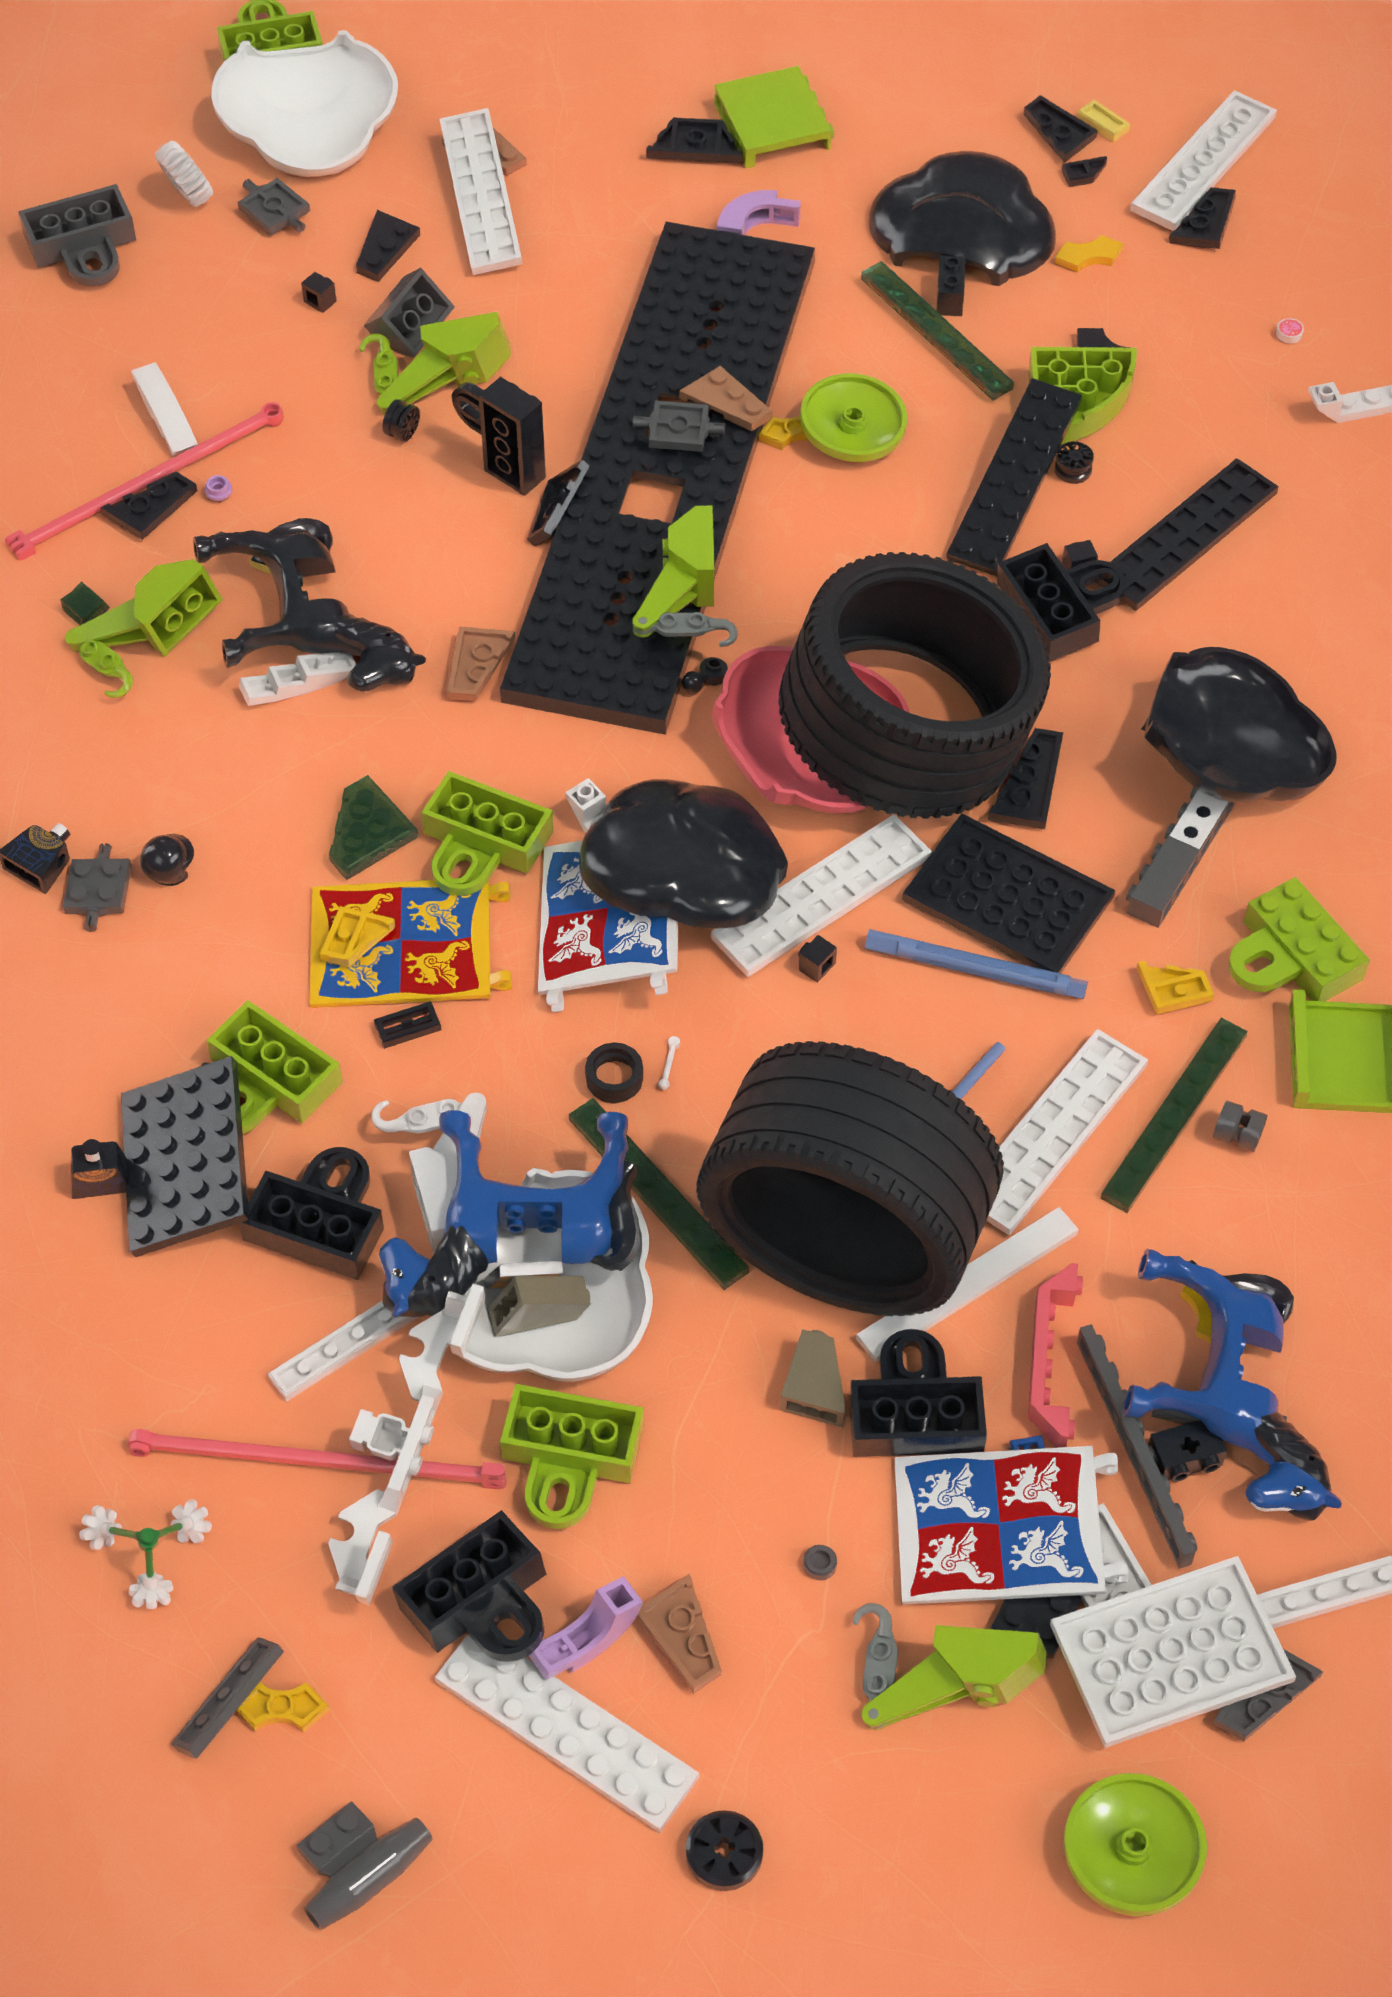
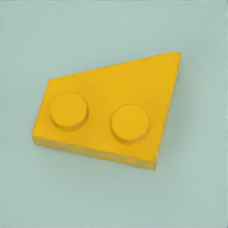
(354, 935)
(1174, 987)

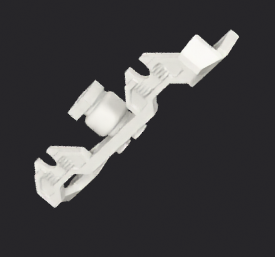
(389, 1438)

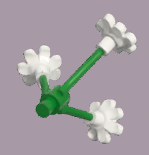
(149, 1586)

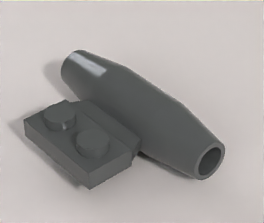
(357, 1861)

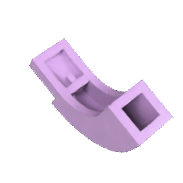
(757, 209)
(602, 1623)

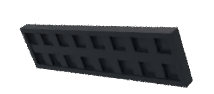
(1014, 477)
(1190, 531)

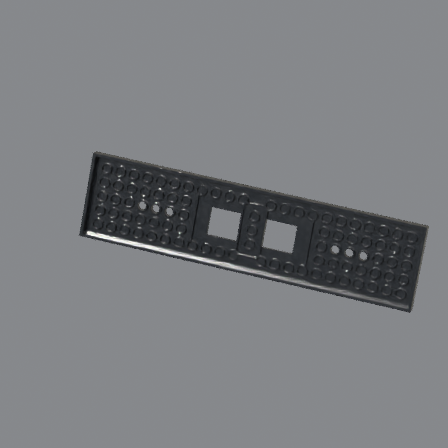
(565, 651)

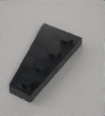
(1030, 784)

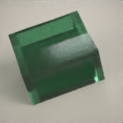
(83, 604)

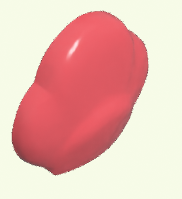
(756, 739)

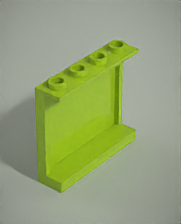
(771, 112)
(1340, 1055)

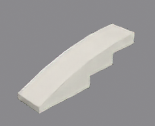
(164, 408)
(292, 680)

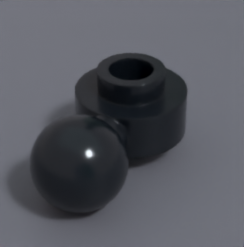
(710, 672)

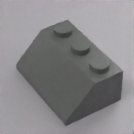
(406, 308)

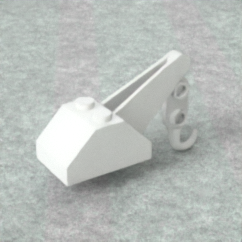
(436, 1168)

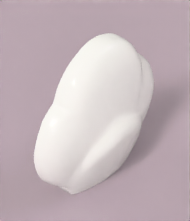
(307, 105)
(577, 1348)

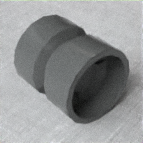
(1232, 1117)

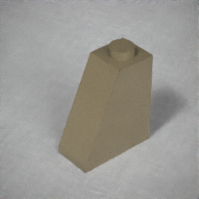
(538, 1303)
(814, 1380)

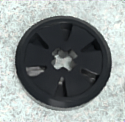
(743, 1861)

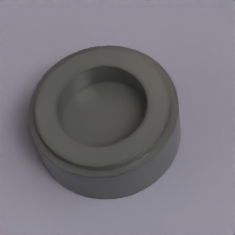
(820, 1562)

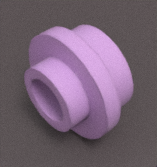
(218, 488)

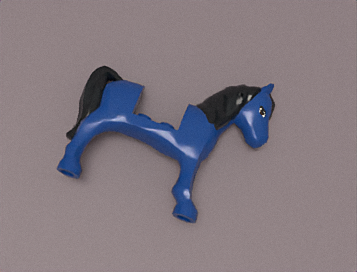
(591, 1217)
(1238, 1411)

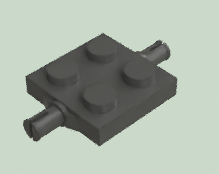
(273, 206)
(678, 426)
(97, 886)

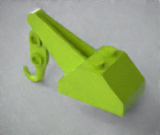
(454, 351)
(164, 611)

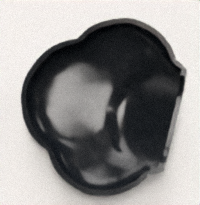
(965, 208)
(1237, 728)
(683, 855)

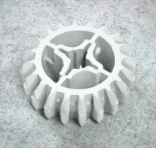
(184, 173)

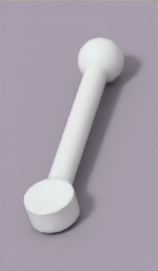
(673, 1043)

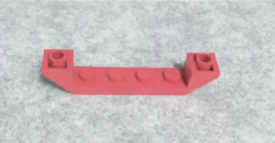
(1050, 1419)

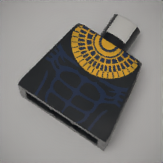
(37, 856)
(98, 1169)

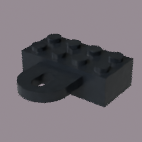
(509, 430)
(1059, 597)
(317, 1220)
(918, 1409)
(476, 1588)

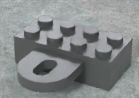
(78, 231)

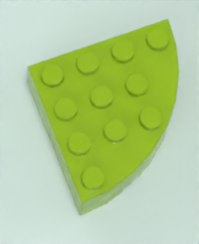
(1097, 373)

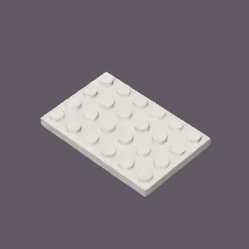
(1172, 1651)

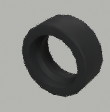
(614, 1092)

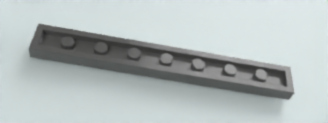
(1141, 1456)

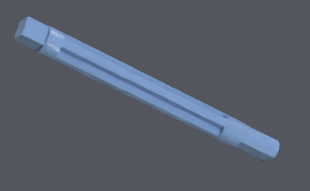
(975, 964)

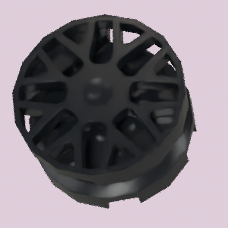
(400, 420)
(1074, 464)

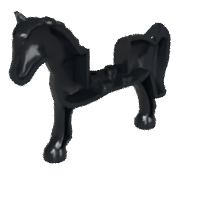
(315, 625)

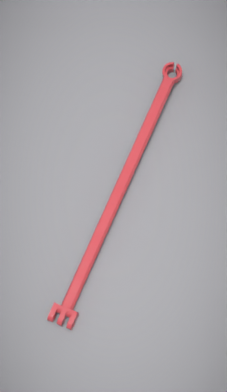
(24, 544)
(143, 1441)

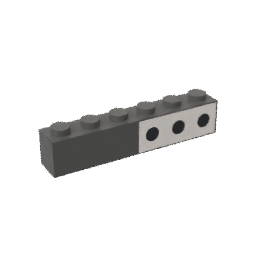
(1177, 857)

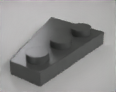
(1250, 1714)

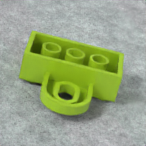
(269, 34)
(483, 829)
(1299, 942)
(273, 1066)
(569, 1443)

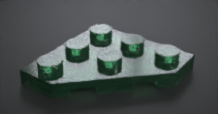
(367, 828)

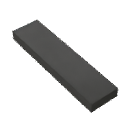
(227, 1697)

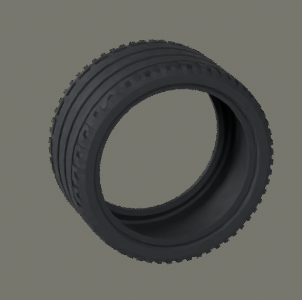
(940, 617)
(851, 1178)

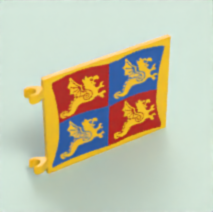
(429, 956)

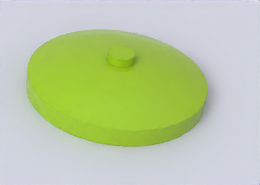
(853, 417)
(1135, 1844)

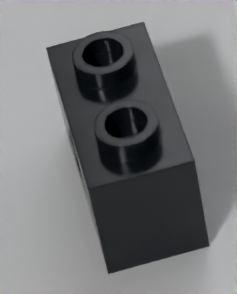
(951, 285)
(1187, 1450)

